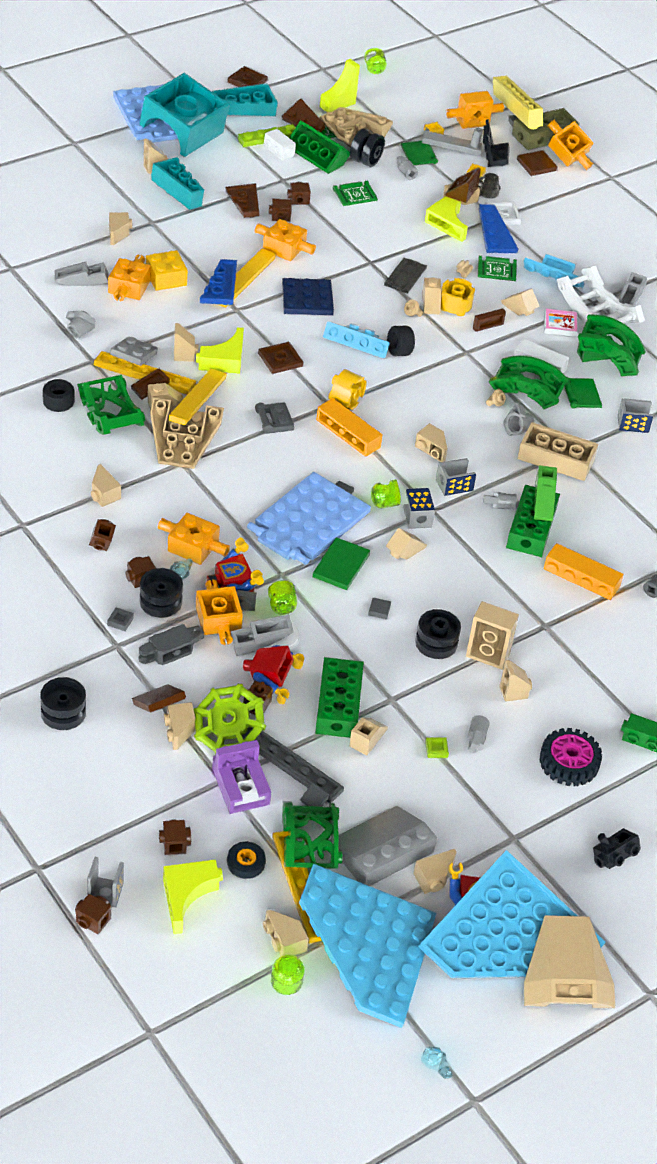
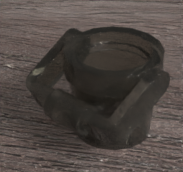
(490, 185)

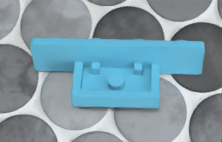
(553, 268)
(357, 338)

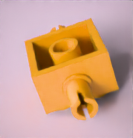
(474, 109)
(570, 144)
(285, 239)
(129, 278)
(193, 538)
(219, 611)

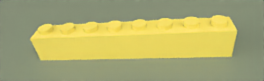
(518, 102)

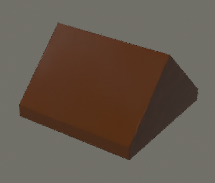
(464, 186)

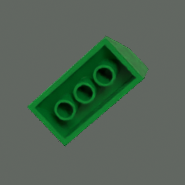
(318, 148)

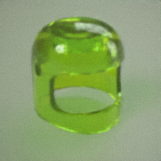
(376, 63)
(386, 495)
(283, 597)
(287, 974)

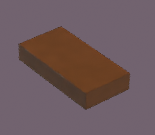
(489, 320)
(155, 377)

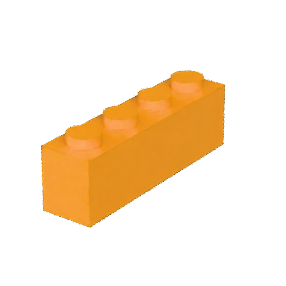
(349, 427)
(583, 571)

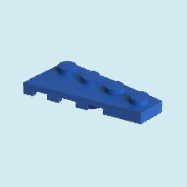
(495, 233)
(221, 284)

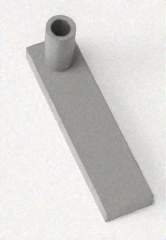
(454, 143)

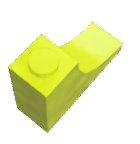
(344, 90)
(444, 217)
(224, 356)
(185, 884)

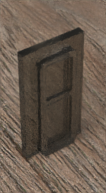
(405, 275)

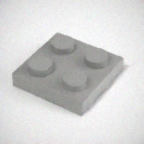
(134, 350)

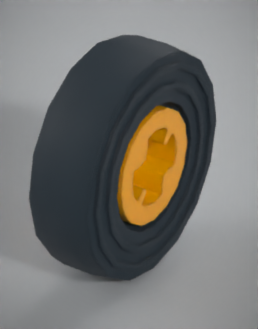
(246, 869)

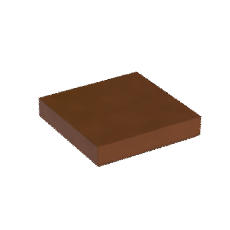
(247, 77)
(537, 163)
(280, 357)
(159, 698)

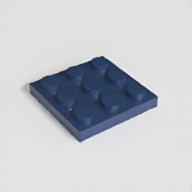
(307, 296)

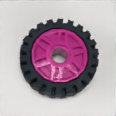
(570, 757)

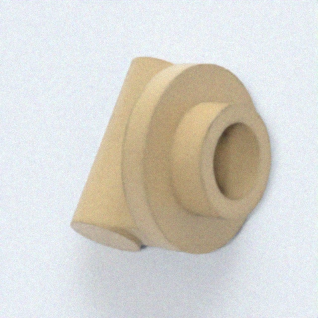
(464, 268)
(412, 308)
(497, 398)

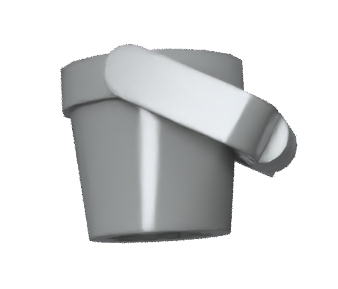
(80, 323)
(517, 420)

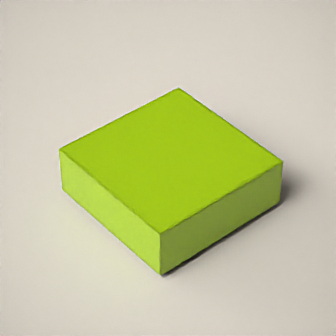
(437, 747)

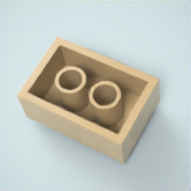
(492, 635)

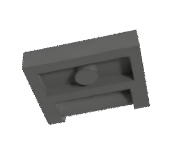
(280, 417)

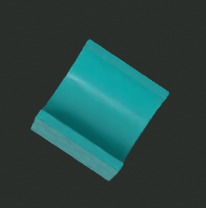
(189, 109)

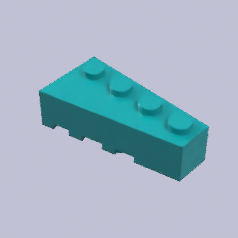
(249, 100)
(178, 182)

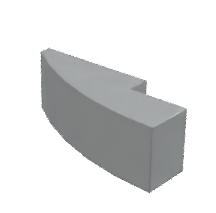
(82, 274)
(633, 289)
(261, 634)

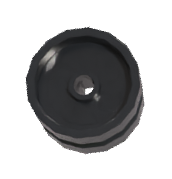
(367, 147)
(161, 592)
(438, 634)
(63, 703)

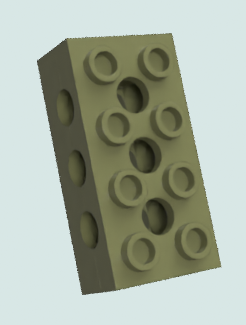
(543, 134)

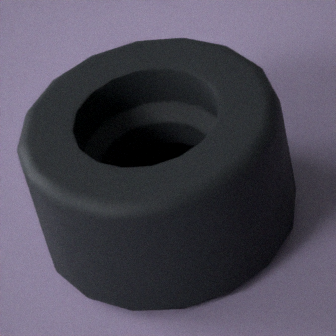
(401, 340)
(58, 395)

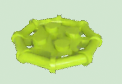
(224, 707)

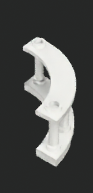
(607, 300)

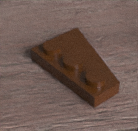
(303, 112)
(245, 199)

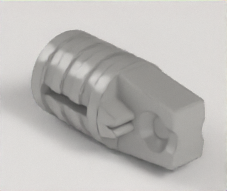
(407, 168)
(501, 500)
(477, 732)

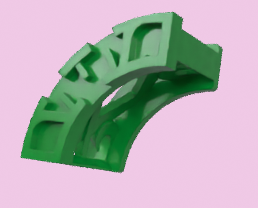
(596, 339)
(543, 390)
(106, 421)
(298, 816)

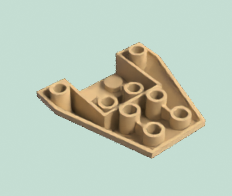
(347, 122)
(180, 443)
(568, 966)

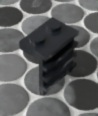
(495, 154)

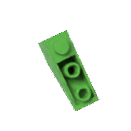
(545, 493)

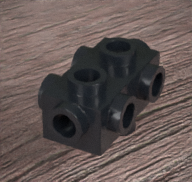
(616, 848)

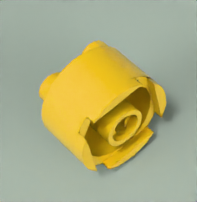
(457, 296)
(348, 388)

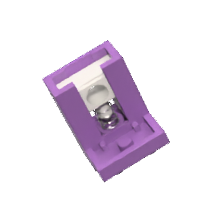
(238, 763)

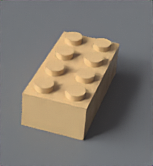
(558, 449)

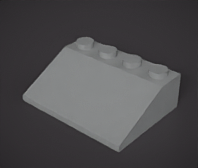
(385, 845)

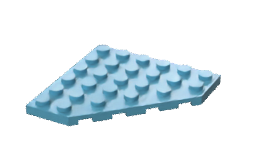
(495, 924)
(369, 940)

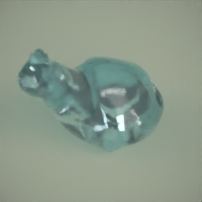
(182, 567)
(436, 1059)

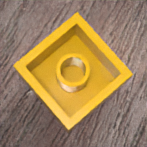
(167, 270)

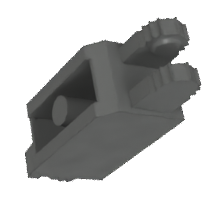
(170, 645)

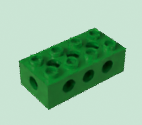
(521, 535)
(332, 717)

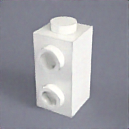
(279, 144)

